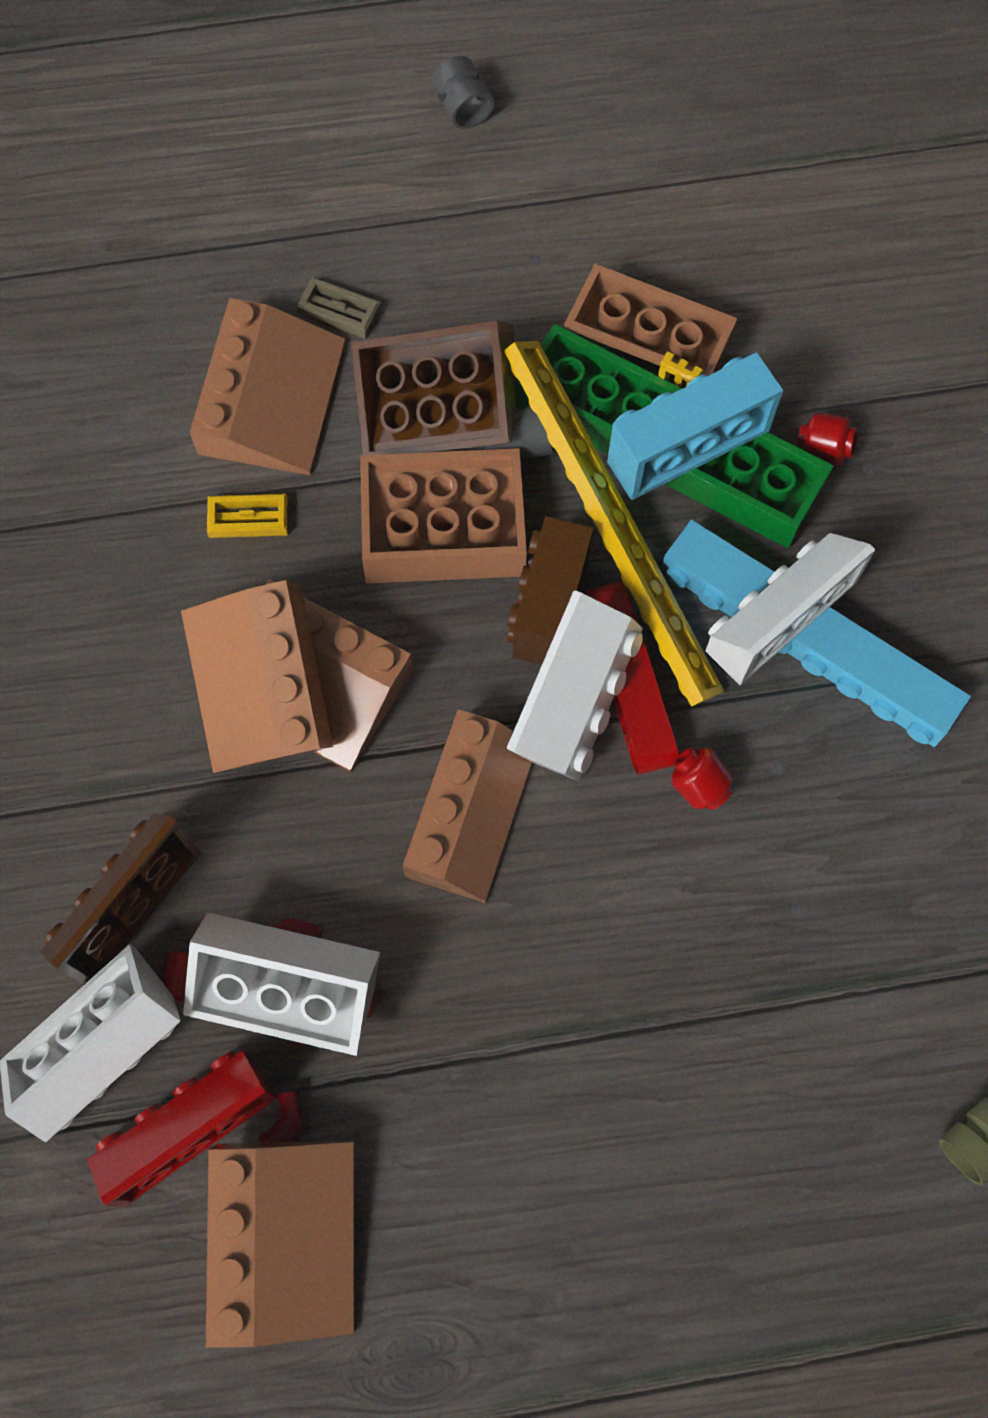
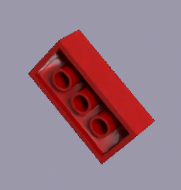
(179, 1130)

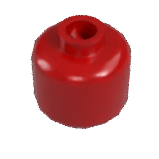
(829, 438)
(702, 778)

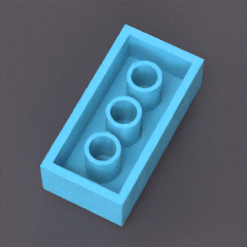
(693, 425)

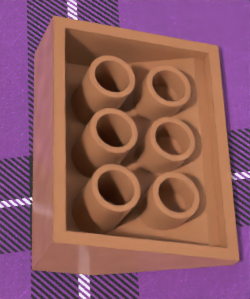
(266, 389)
(442, 515)
(257, 676)
(357, 679)
(279, 1243)

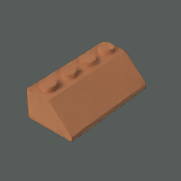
(650, 321)
(468, 809)

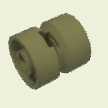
(968, 1144)

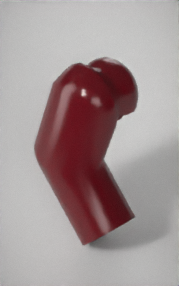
(290, 1124)

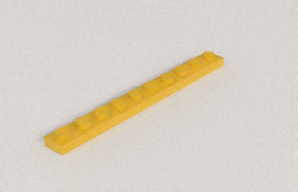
(614, 522)

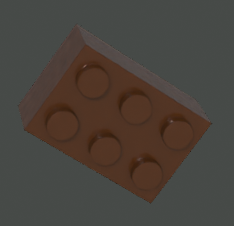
(553, 572)

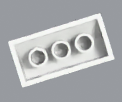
(787, 605)
(576, 686)
(280, 983)
(86, 1045)

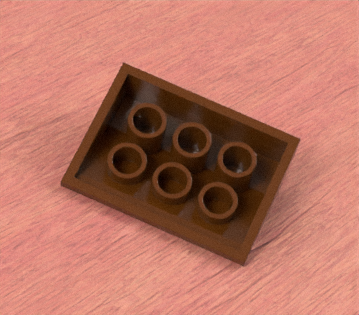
(435, 389)
(121, 899)

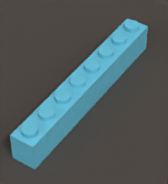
(829, 647)

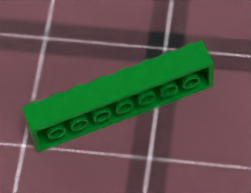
(758, 484)

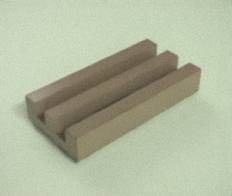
(335, 312)

